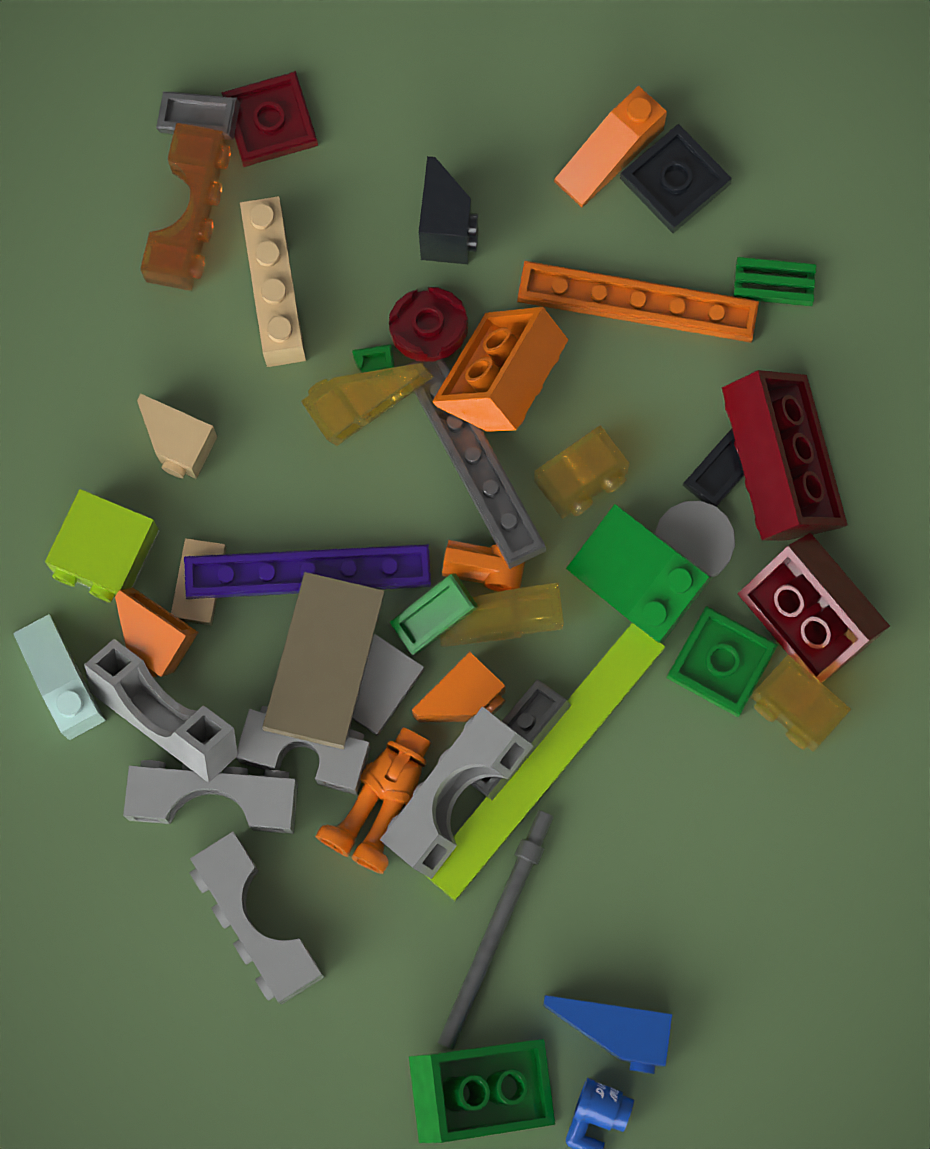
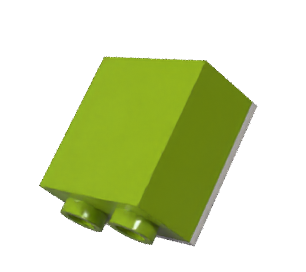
(101, 546)

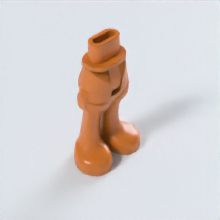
(393, 781)

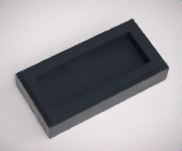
(717, 473)

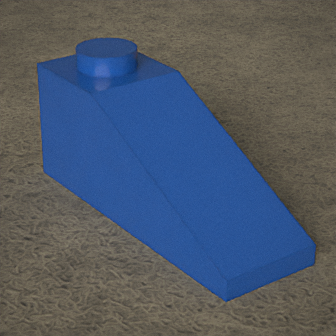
(622, 1031)

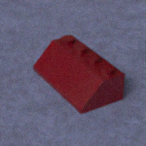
(783, 455)

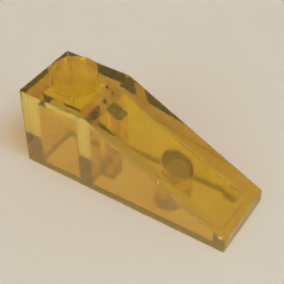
(354, 400)

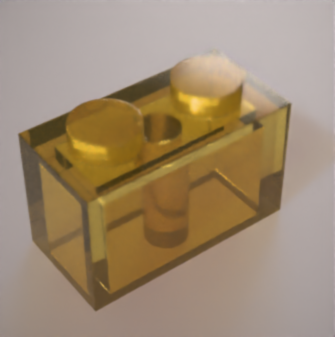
(582, 473)
(799, 704)

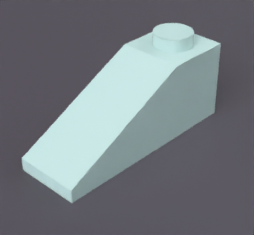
(58, 678)

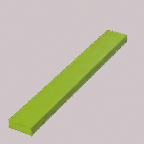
(589, 709)

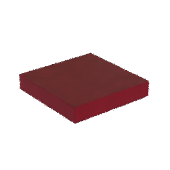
(272, 119)

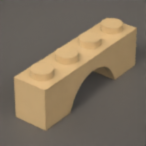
(272, 281)

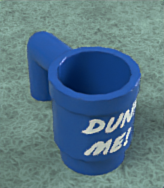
(600, 1107)

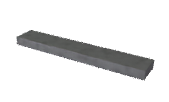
(482, 475)

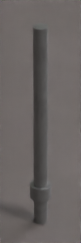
(528, 853)

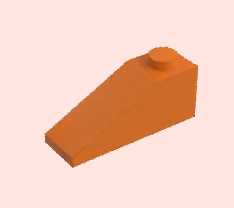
(612, 146)

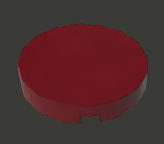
(428, 324)

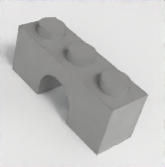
(337, 767)

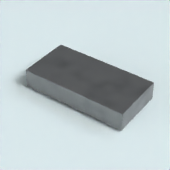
(198, 110)

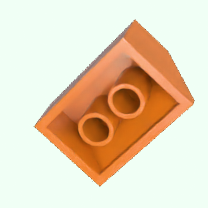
(502, 368)

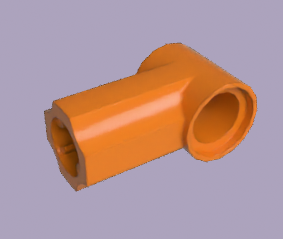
(481, 566)

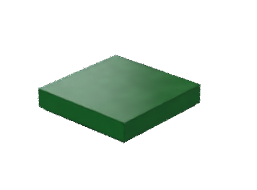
(722, 661)

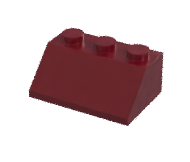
(813, 608)

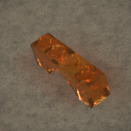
(174, 252)

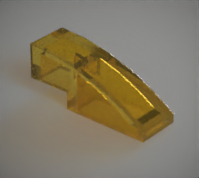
(509, 615)

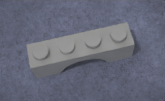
(191, 736)
(159, 793)
(423, 827)
(283, 964)

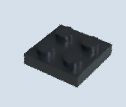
(675, 178)

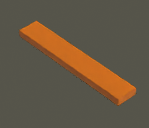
(638, 301)

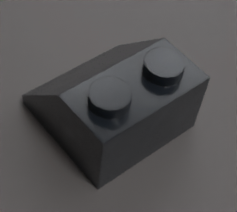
(446, 219)

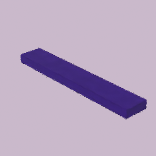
(283, 571)

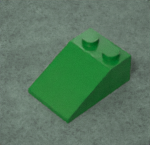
(638, 574)
(481, 1091)

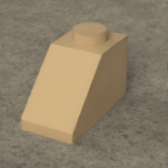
(177, 438)

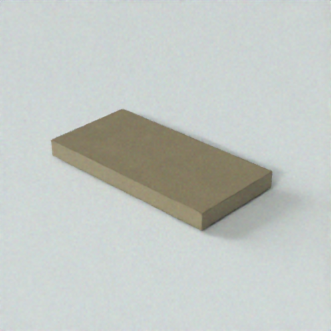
(324, 660)

